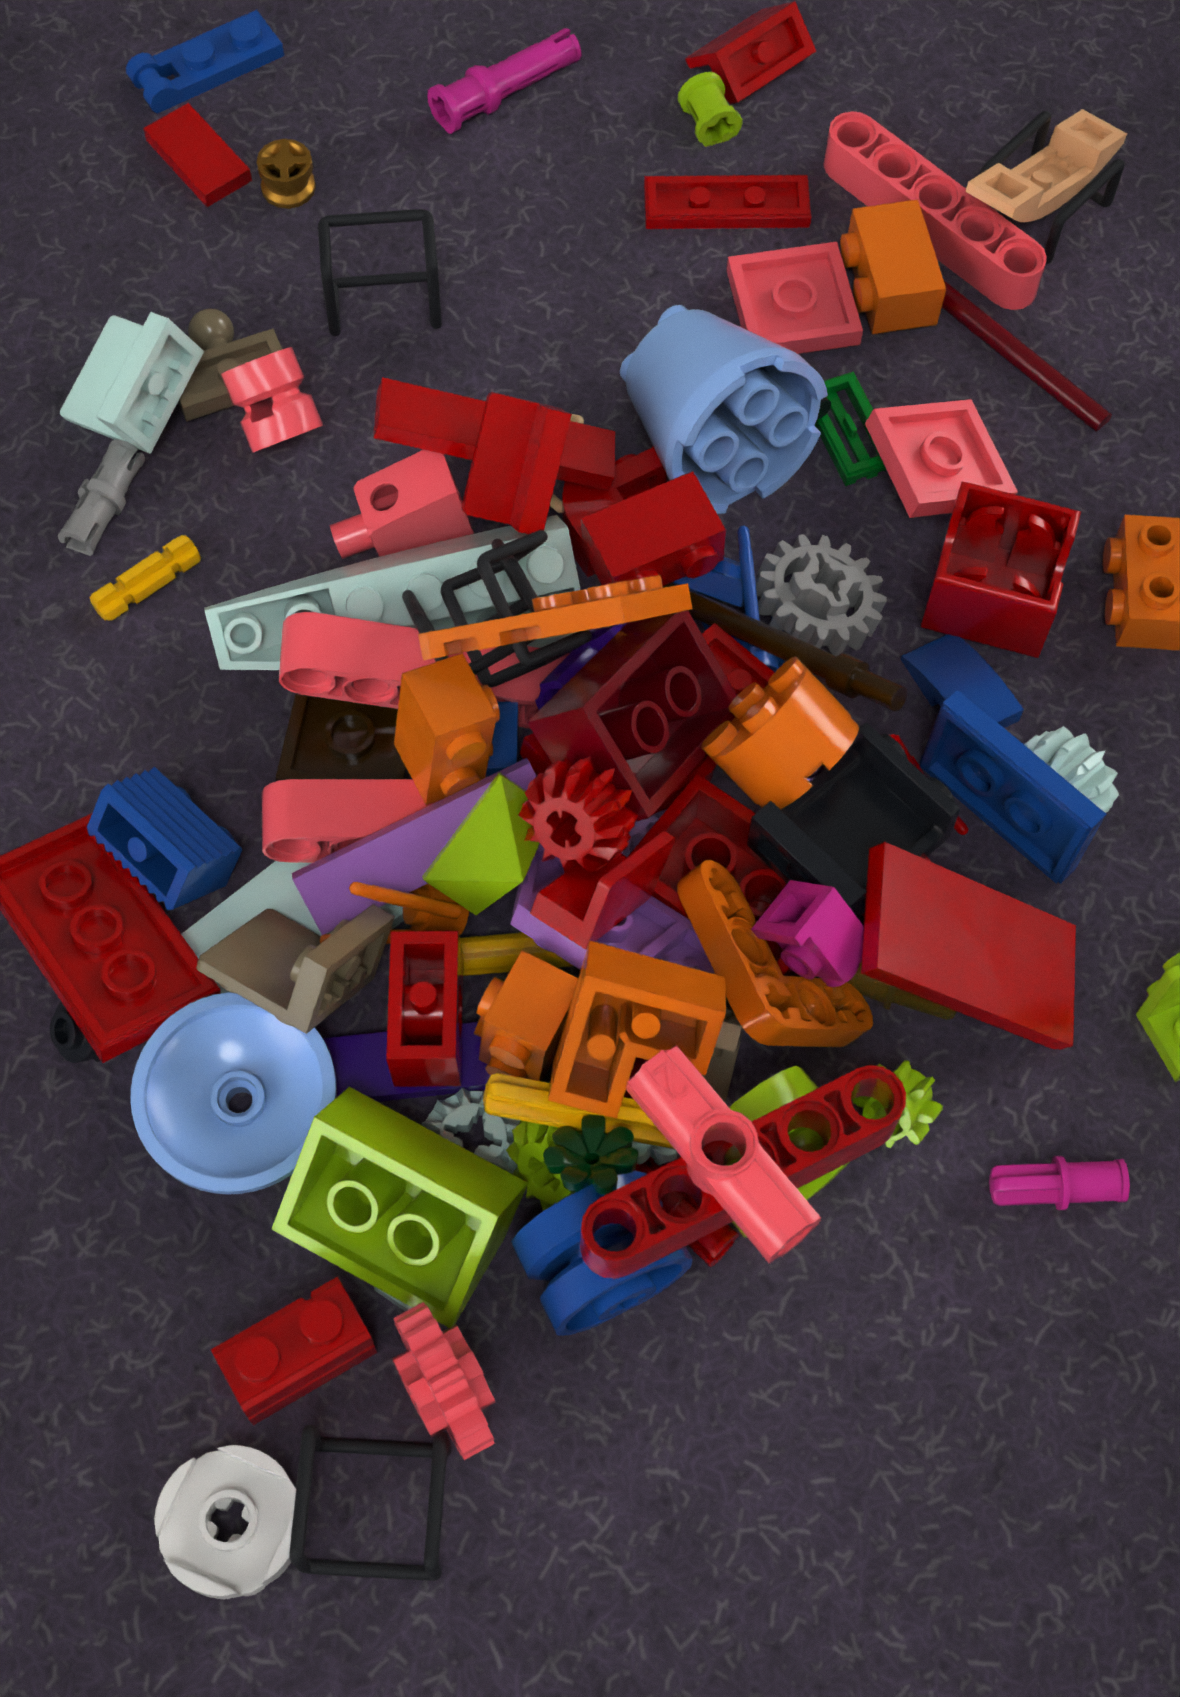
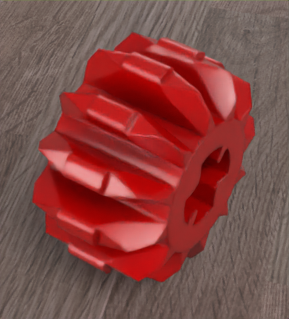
(578, 814)

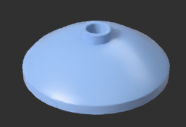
(196, 1068)

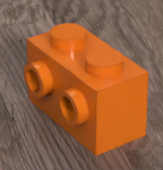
(893, 267)
(1146, 582)
(445, 727)
(524, 1018)

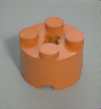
(781, 735)

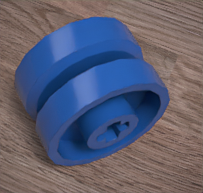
(576, 1295)

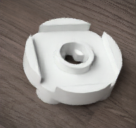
(189, 1538)

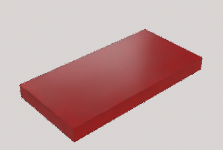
(98, 938)
(968, 947)

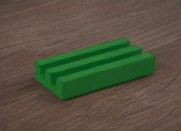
(865, 465)

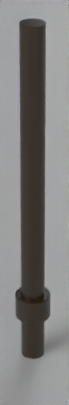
(842, 672)

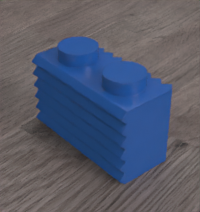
(163, 838)

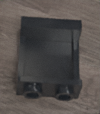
(855, 805)

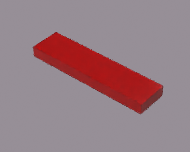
(452, 422)

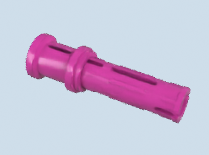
(487, 86)

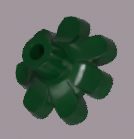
(591, 1155)

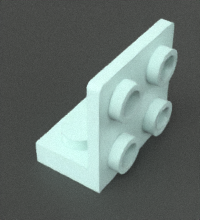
(133, 380)

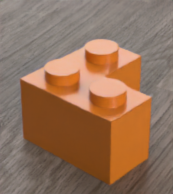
(630, 1010)

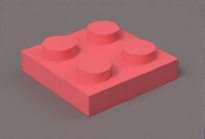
(796, 297)
(935, 449)

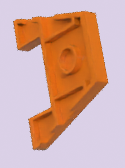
(563, 615)

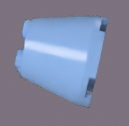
(723, 404)

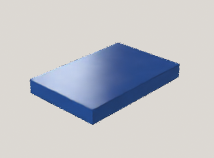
(1010, 788)

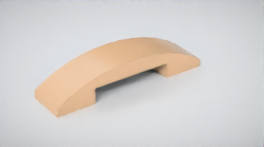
(1054, 174)

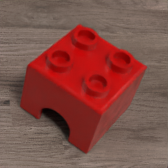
(1001, 569)

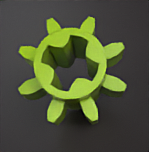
(918, 1109)

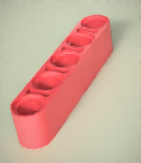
(963, 230)
(366, 662)
(320, 816)

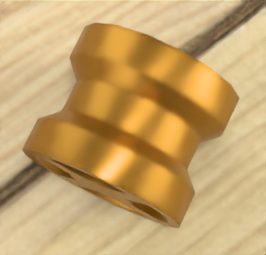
(276, 163)

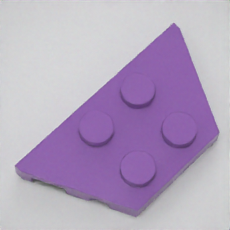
(649, 930)

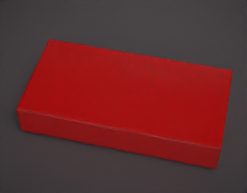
(197, 154)

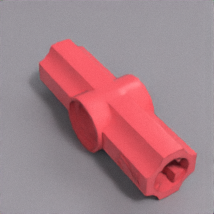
(750, 1190)

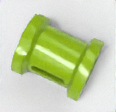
(705, 101)

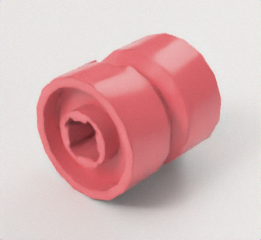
(276, 378)

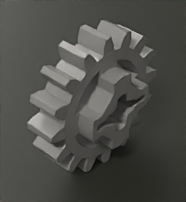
(820, 594)

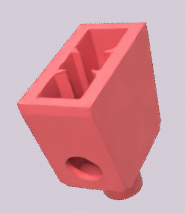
(404, 508)

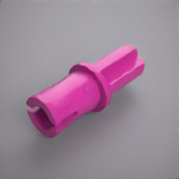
(1059, 1183)

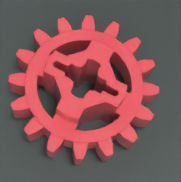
(444, 1380)

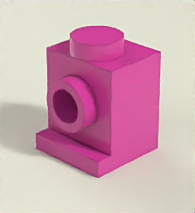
(815, 932)

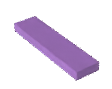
(392, 856)

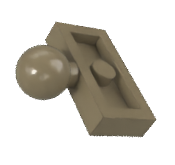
(214, 335)

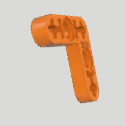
(766, 1003)

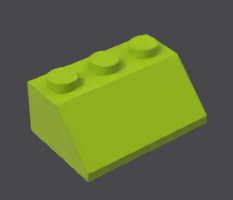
(397, 1204)

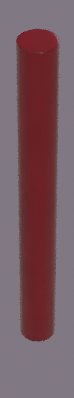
(1025, 359)

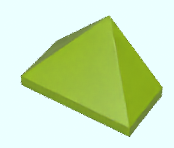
(486, 851)

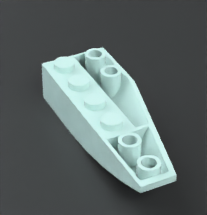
(250, 627)

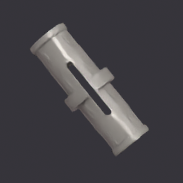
(101, 497)

